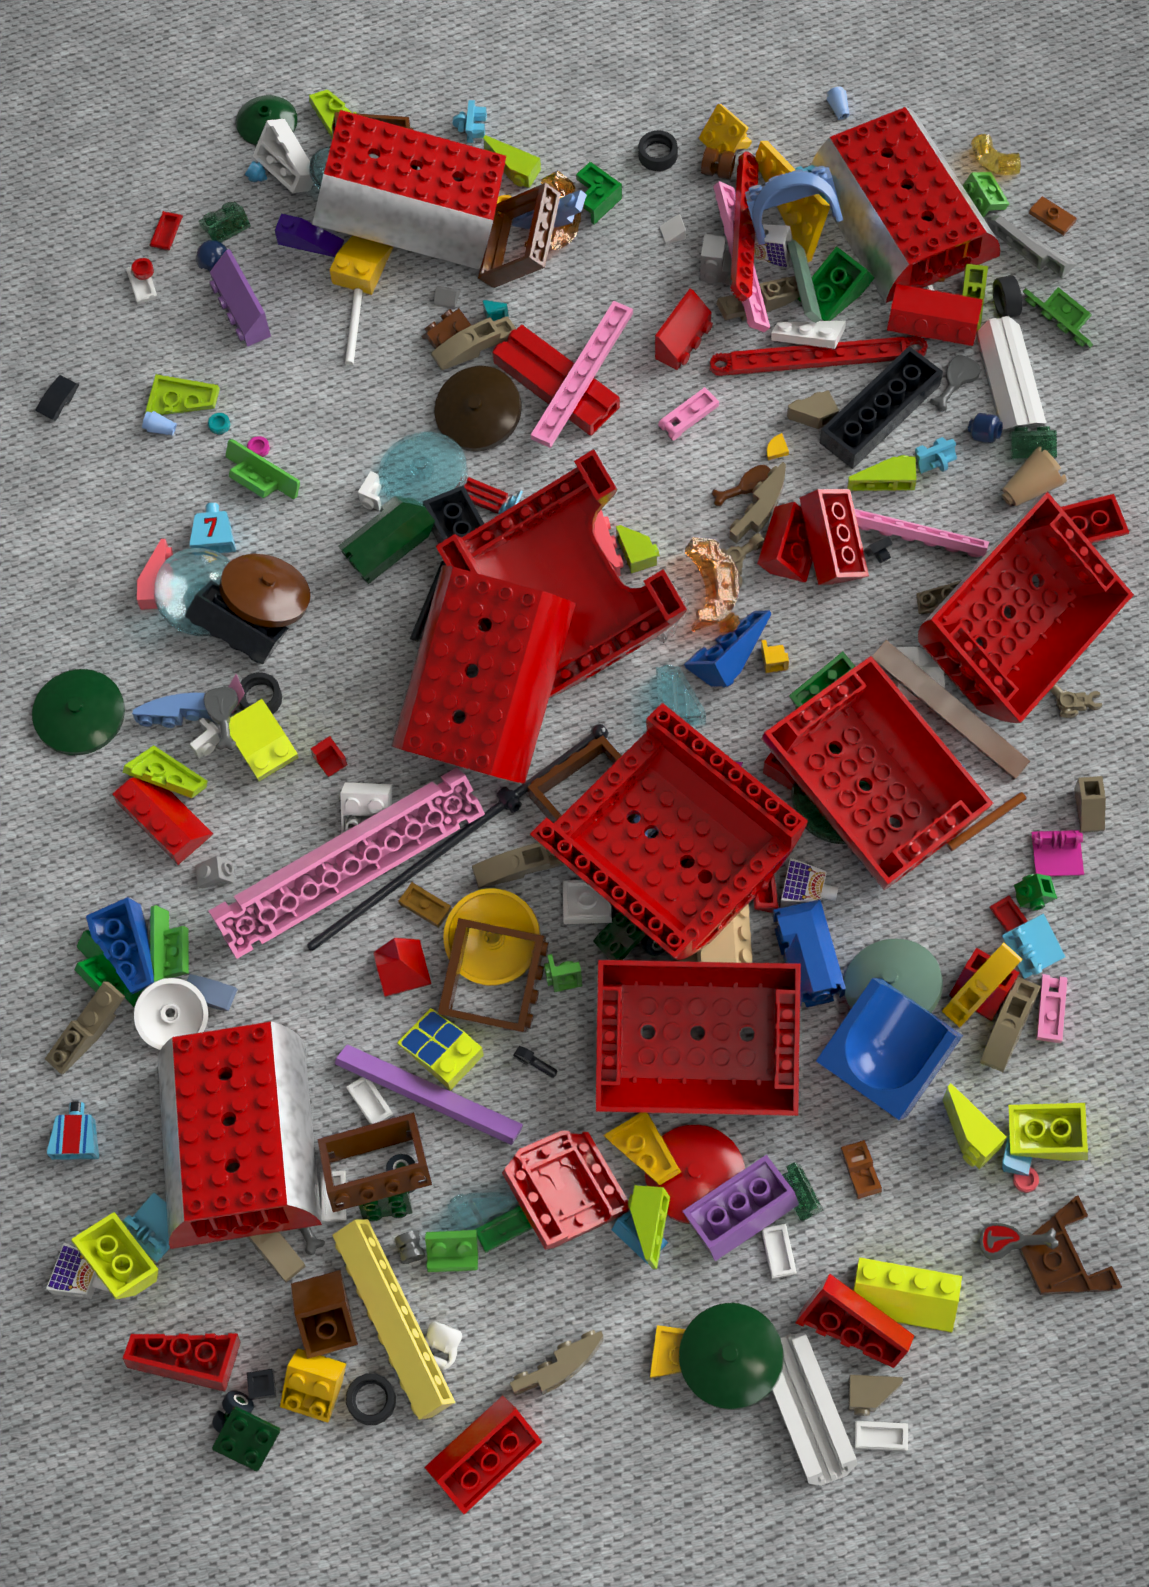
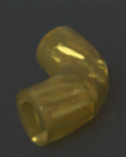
(993, 160)

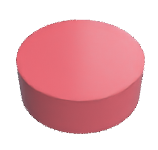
(1026, 1183)

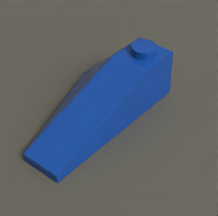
(728, 657)

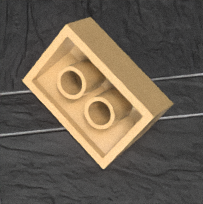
(732, 943)

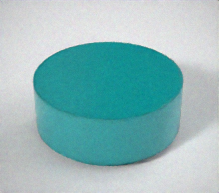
(219, 423)

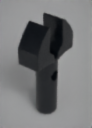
(527, 1057)

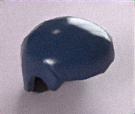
(209, 254)

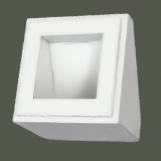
(673, 230)

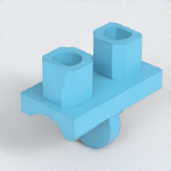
(473, 129)
(936, 456)

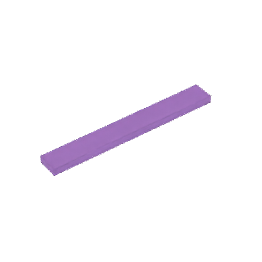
(429, 1094)

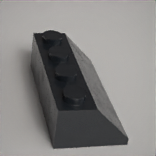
(222, 623)

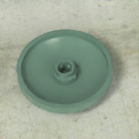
(902, 965)

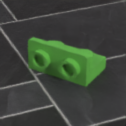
(985, 192)
(564, 976)
(452, 1251)

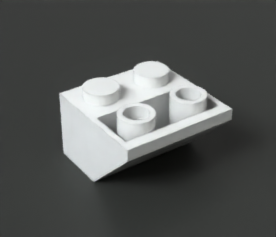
(363, 801)

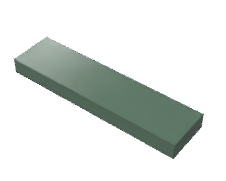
(804, 281)

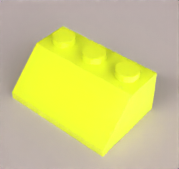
(116, 1257)

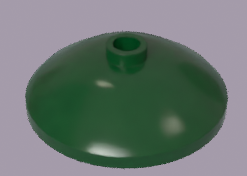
(256, 112)

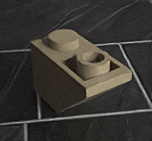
(814, 410)
(1090, 803)

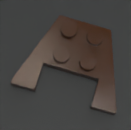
(1061, 1268)

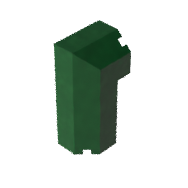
(387, 537)

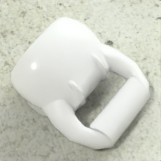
(443, 1339)

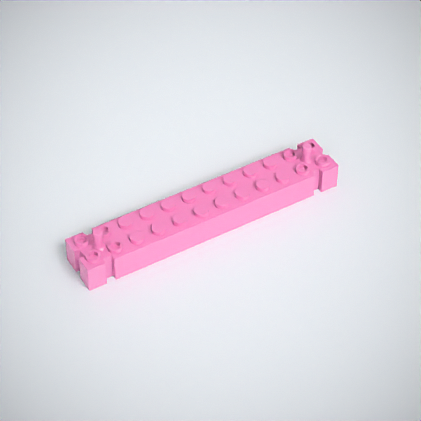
(346, 862)

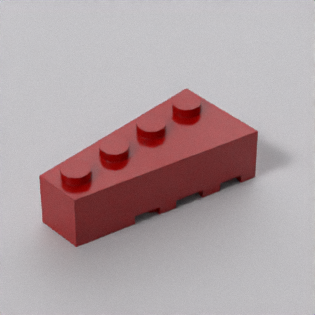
(855, 1322)
(184, 1357)

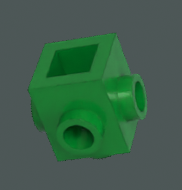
(1035, 891)

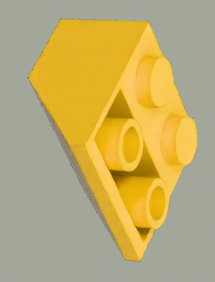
(312, 1385)

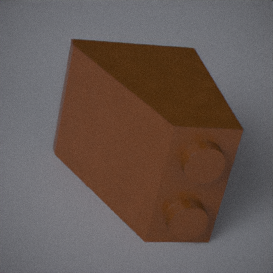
(323, 1314)

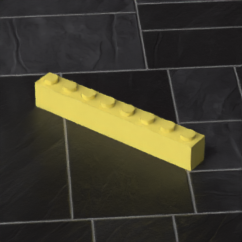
(393, 1319)

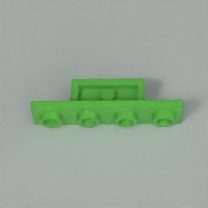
(1065, 311)
(258, 473)
(167, 946)

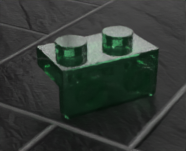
(225, 222)

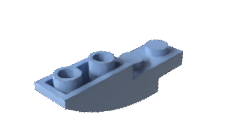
(567, 208)
(171, 710)

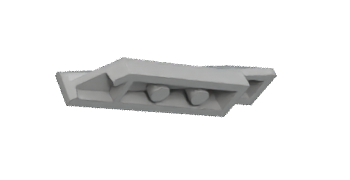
(1029, 247)

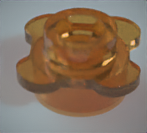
(729, 624)

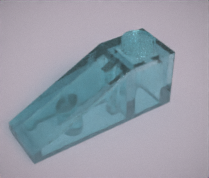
(480, 1208)

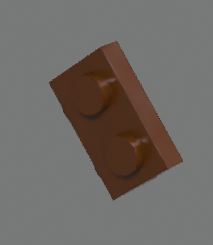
(451, 324)

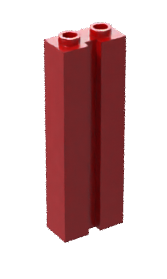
(543, 372)

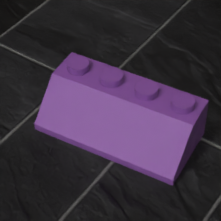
(239, 300)
(741, 1207)

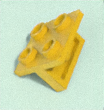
(725, 131)

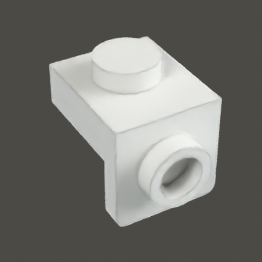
(207, 741)

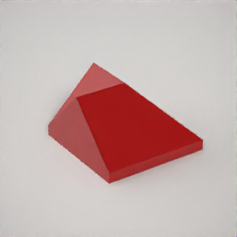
(401, 966)

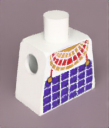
(776, 245)
(805, 884)
(73, 1275)

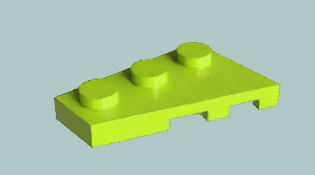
(325, 106)
(180, 395)
(164, 771)

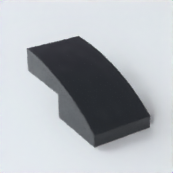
(56, 396)

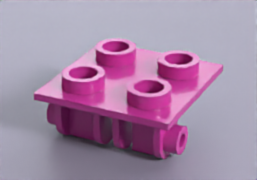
(1058, 853)

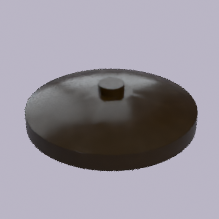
(478, 408)

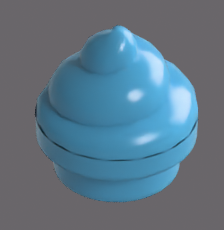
(256, 172)

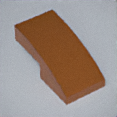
(861, 1169)

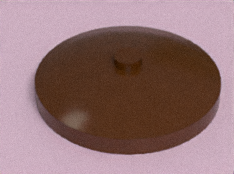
(264, 590)

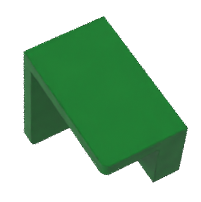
(602, 191)

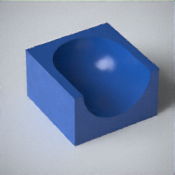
(889, 1048)

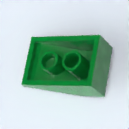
(839, 283)

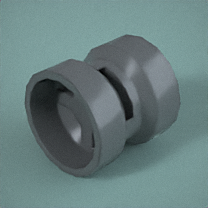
(409, 1247)

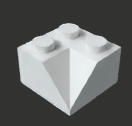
(926, 663)

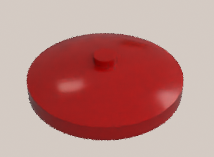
(705, 1162)

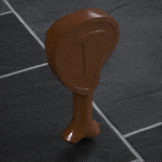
(746, 485)

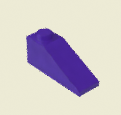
(302, 235)

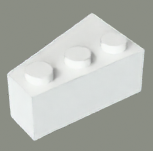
(284, 156)

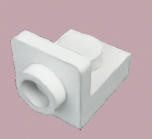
(369, 492)

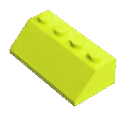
(909, 1293)

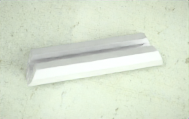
(1009, 373)
(811, 1415)

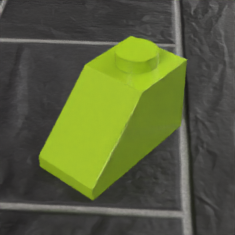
(637, 549)

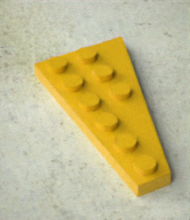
(803, 215)

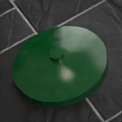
(78, 712)
(731, 1356)

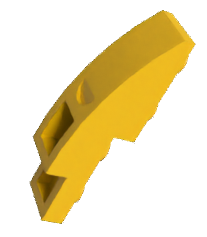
(981, 985)

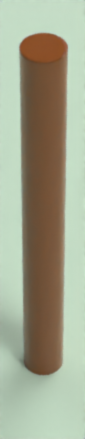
(986, 821)

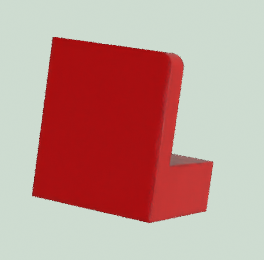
(329, 756)

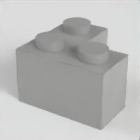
(715, 260)

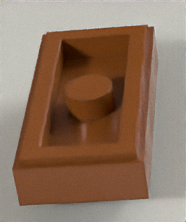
(1052, 215)

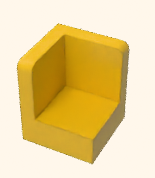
(774, 657)

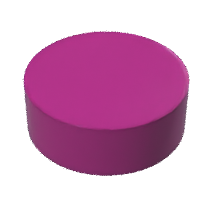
(259, 445)

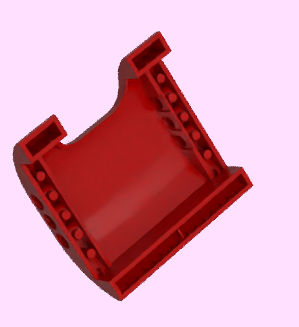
(554, 548)

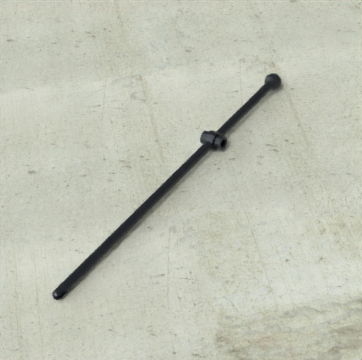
(507, 800)

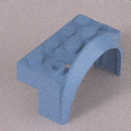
(789, 188)

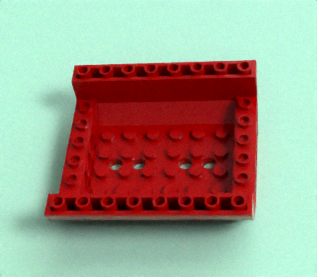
(702, 812)

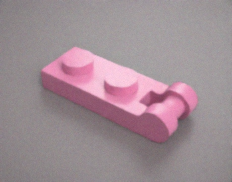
(689, 413)
(1051, 1009)

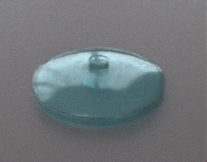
(422, 466)
(181, 580)

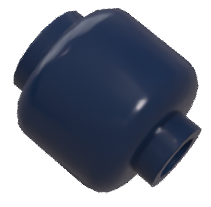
(985, 428)

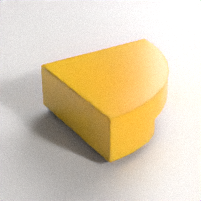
(777, 447)

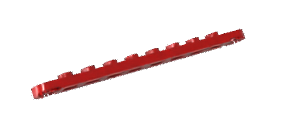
(743, 232)
(813, 356)

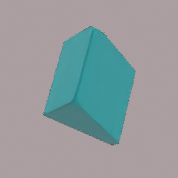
(495, 310)

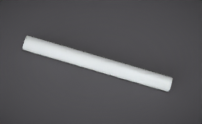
(353, 329)

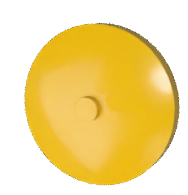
(490, 956)

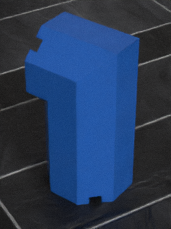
(807, 941)

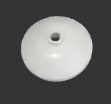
(173, 993)

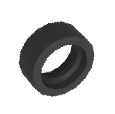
(661, 163)
(1007, 296)
(261, 678)
(356, 1385)

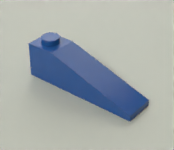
(124, 940)

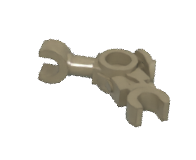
(739, 554)
(1071, 702)

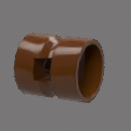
(725, 164)

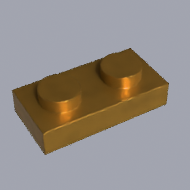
(425, 905)

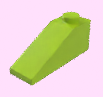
(519, 165)
(975, 284)
(889, 475)
(649, 1214)

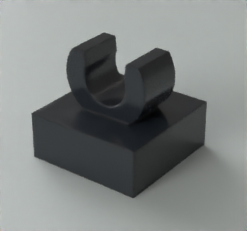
(879, 549)
(261, 1384)

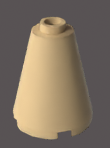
(1033, 478)

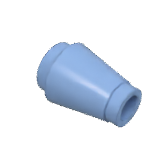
(838, 101)
(158, 424)

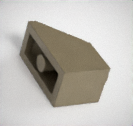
(870, 1392)

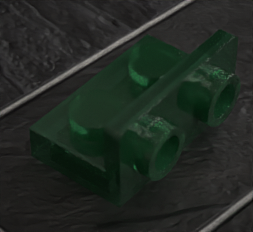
(1025, 442)
(808, 1201)

